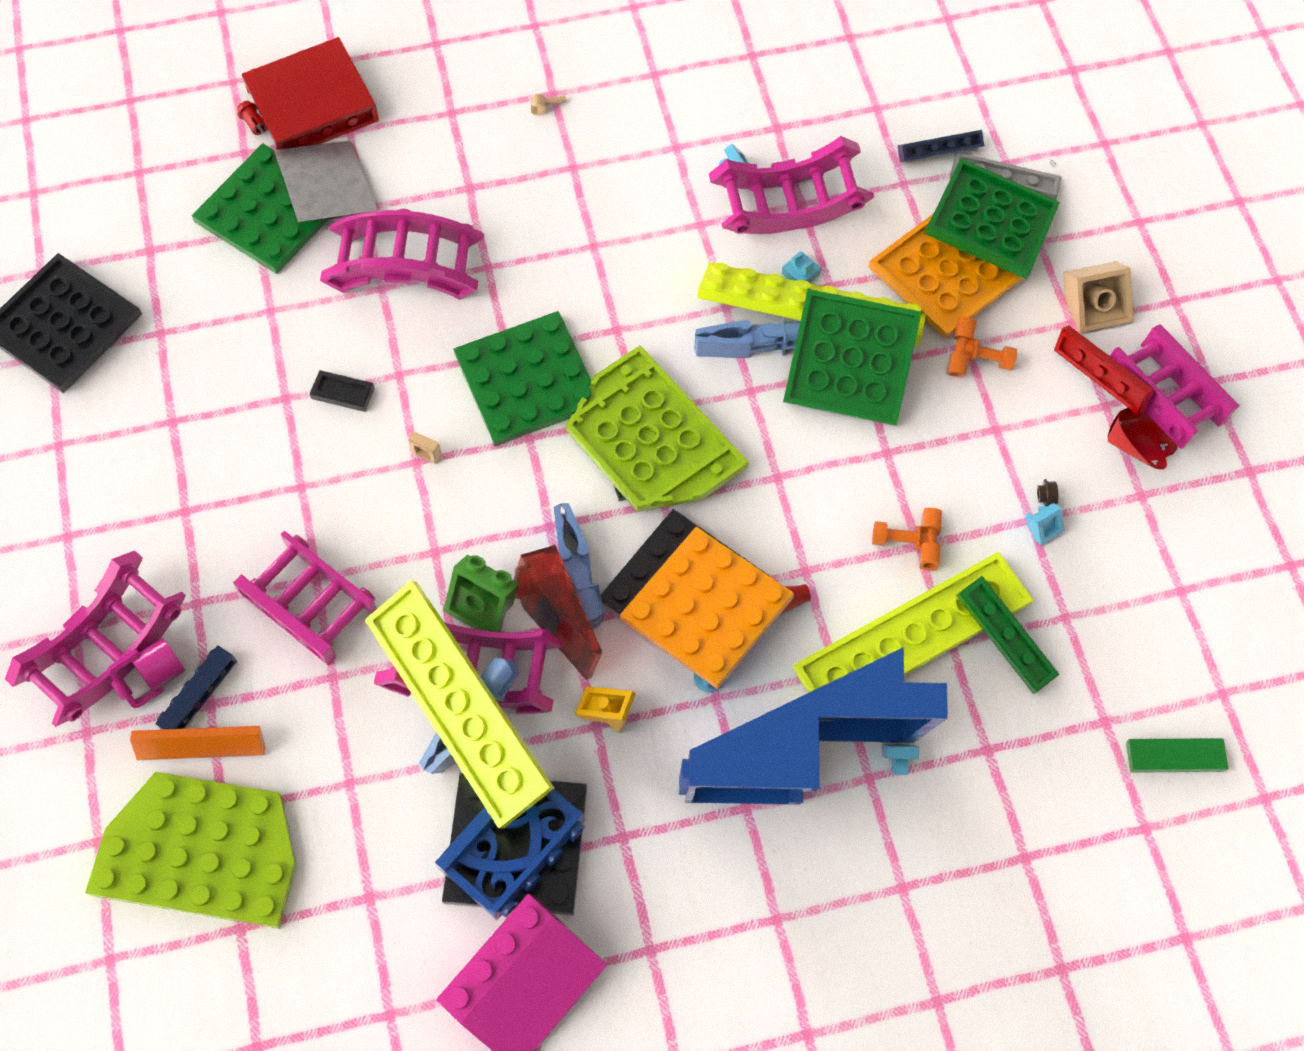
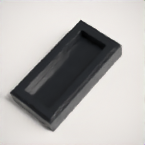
(342, 391)

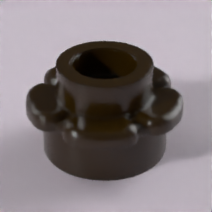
(1047, 493)

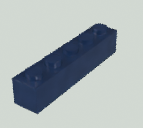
(940, 145)
(197, 690)

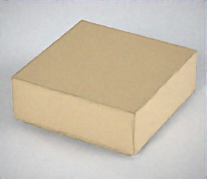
(425, 447)

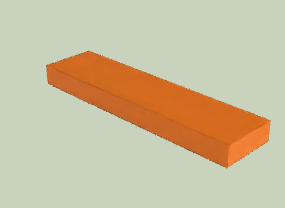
(197, 742)

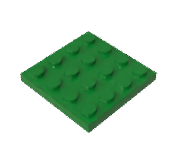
(256, 213)
(992, 218)
(852, 357)
(524, 377)

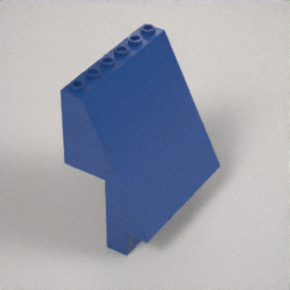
(779, 751)

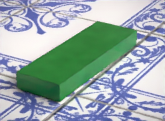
(1177, 755)

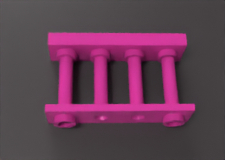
(1189, 376)
(299, 625)

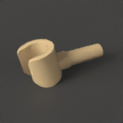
(539, 103)

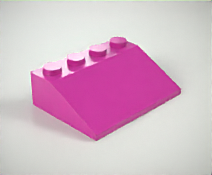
(522, 980)

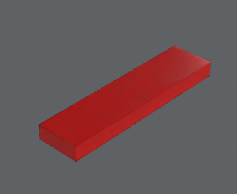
(1104, 370)

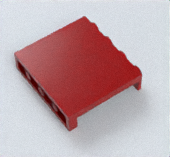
(311, 96)

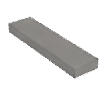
(1039, 181)

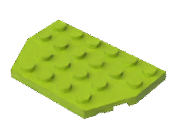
(651, 436)
(199, 851)

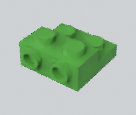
(480, 594)

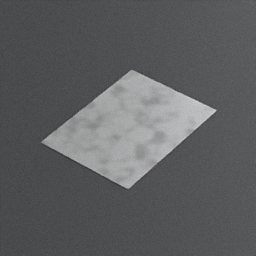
(324, 181)

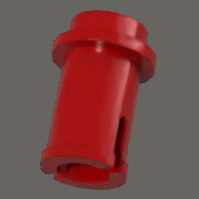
(248, 112)

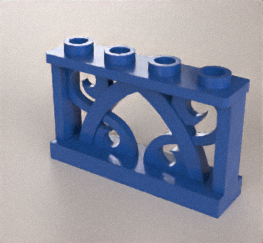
(465, 852)

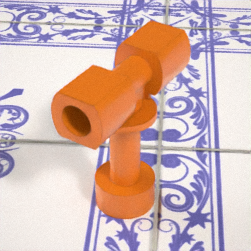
(968, 348)
(923, 537)

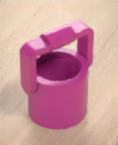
(155, 664)

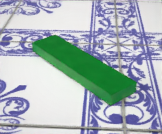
(1007, 635)

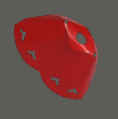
(1141, 438)

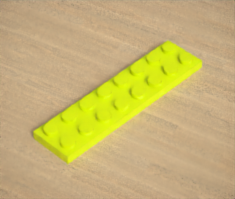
(773, 293)
(921, 626)
(459, 705)

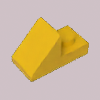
(605, 706)

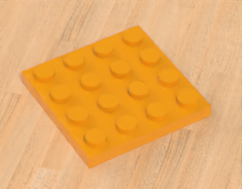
(940, 278)
(707, 607)

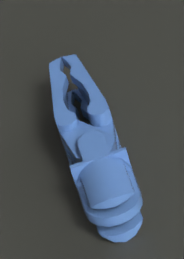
(742, 338)
(579, 566)
(499, 678)

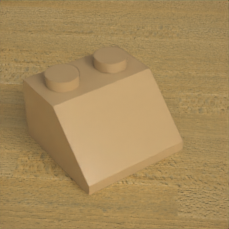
(1099, 296)

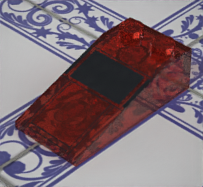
(555, 606)

